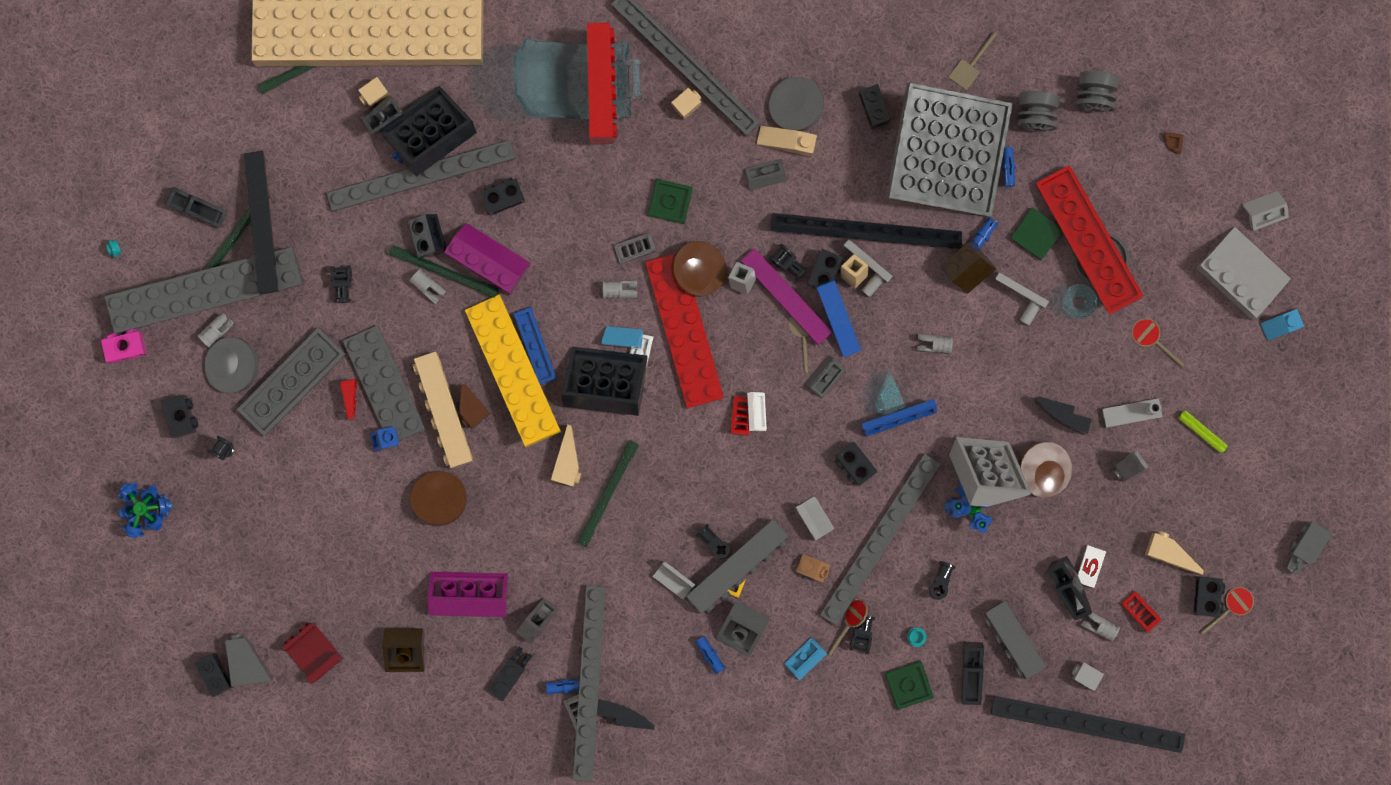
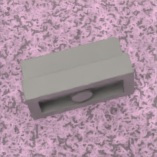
(1266, 210)
(814, 518)
(673, 580)

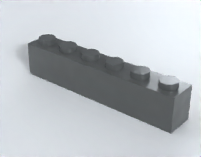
(737, 566)

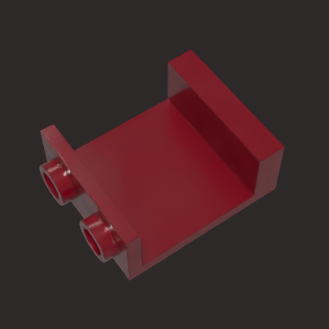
(312, 652)

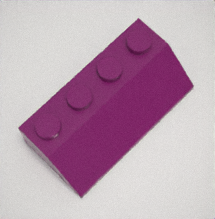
(487, 258)
(468, 594)

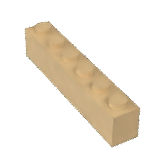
(443, 410)

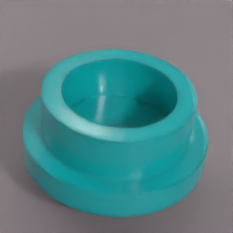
(113, 248)
(916, 637)

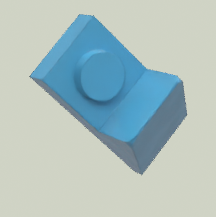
(1282, 324)

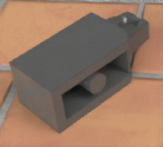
(1307, 547)

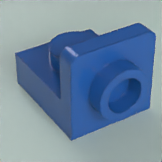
(384, 438)

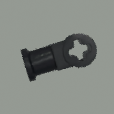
(788, 262)
(341, 281)
(222, 448)
(713, 541)
(942, 579)
(862, 636)

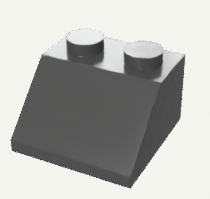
(742, 628)

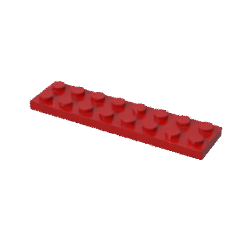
(1089, 240)
(685, 336)

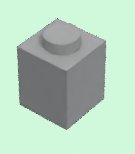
(742, 278)
(1087, 675)

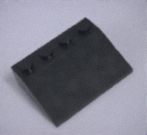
(428, 131)
(604, 381)

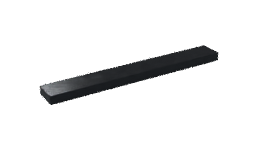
(261, 222)

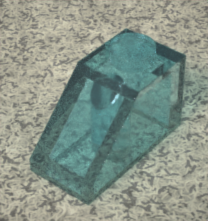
(889, 397)

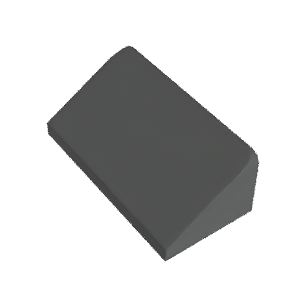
(765, 174)
(825, 376)

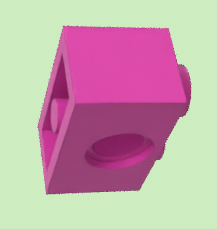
(135, 348)

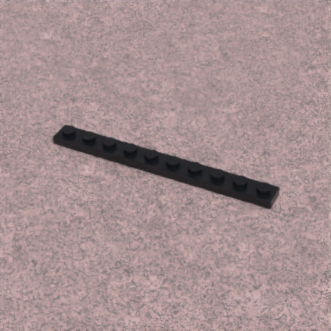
(866, 230)
(1088, 724)

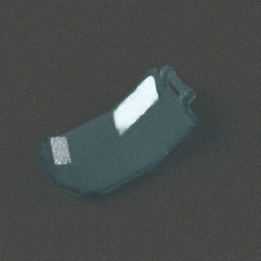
(554, 79)

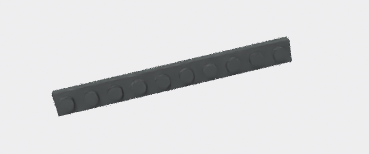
(686, 65)
(407, 180)
(880, 539)
(589, 683)

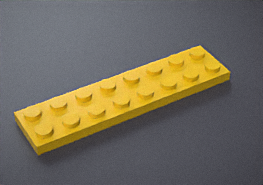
(512, 371)

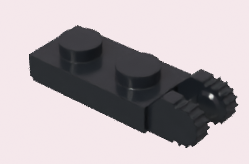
(508, 675)

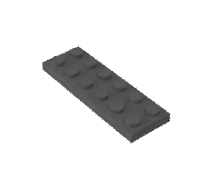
(291, 381)
(383, 383)

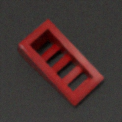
(349, 391)
(736, 431)
(1153, 624)

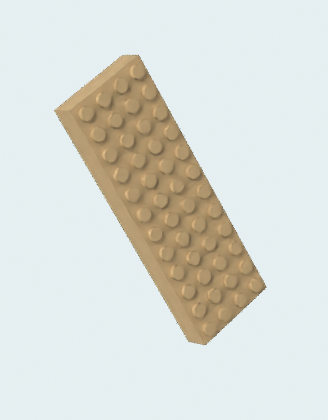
(367, 32)

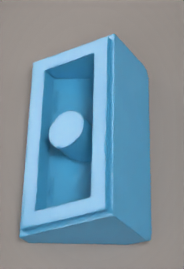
(623, 337)
(805, 658)

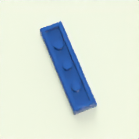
(838, 318)
(534, 345)
(899, 418)

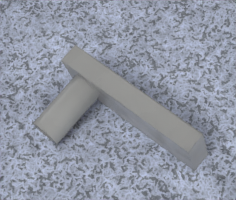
(880, 275)
(1036, 300)
(1132, 413)

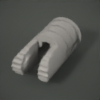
(424, 283)
(614, 289)
(215, 330)
(940, 343)
(1104, 628)

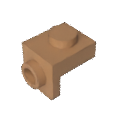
(813, 568)

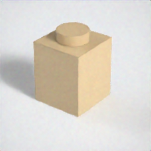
(373, 92)
(686, 103)
(854, 271)

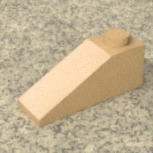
(787, 140)
(567, 466)
(1168, 551)

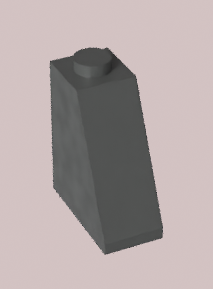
(245, 663)

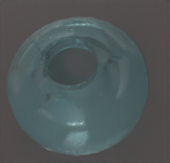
(1089, 299)

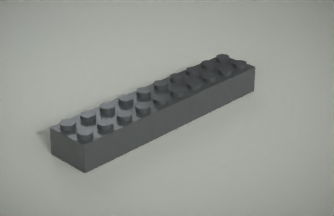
(197, 292)

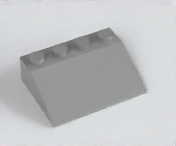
(1243, 273)
(988, 471)

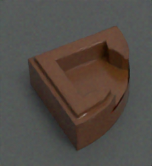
(1173, 142)

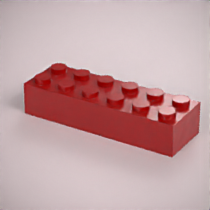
(600, 86)

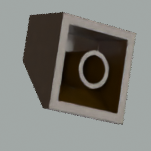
(968, 267)
(403, 650)

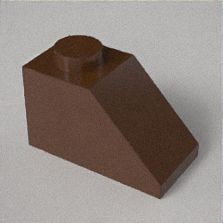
(471, 409)

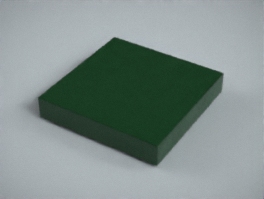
(670, 201)
(1036, 234)
(909, 685)

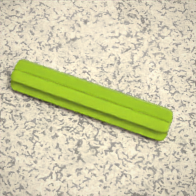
(1203, 432)

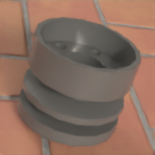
(1098, 90)
(1039, 109)

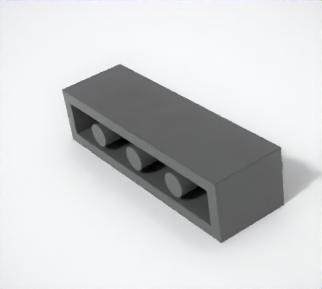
(1014, 639)

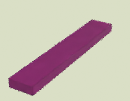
(787, 297)

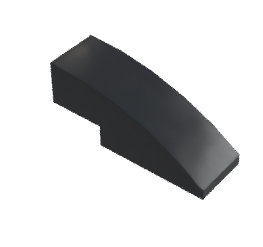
(195, 207)
(1064, 415)
(1070, 588)
(972, 673)
(624, 715)

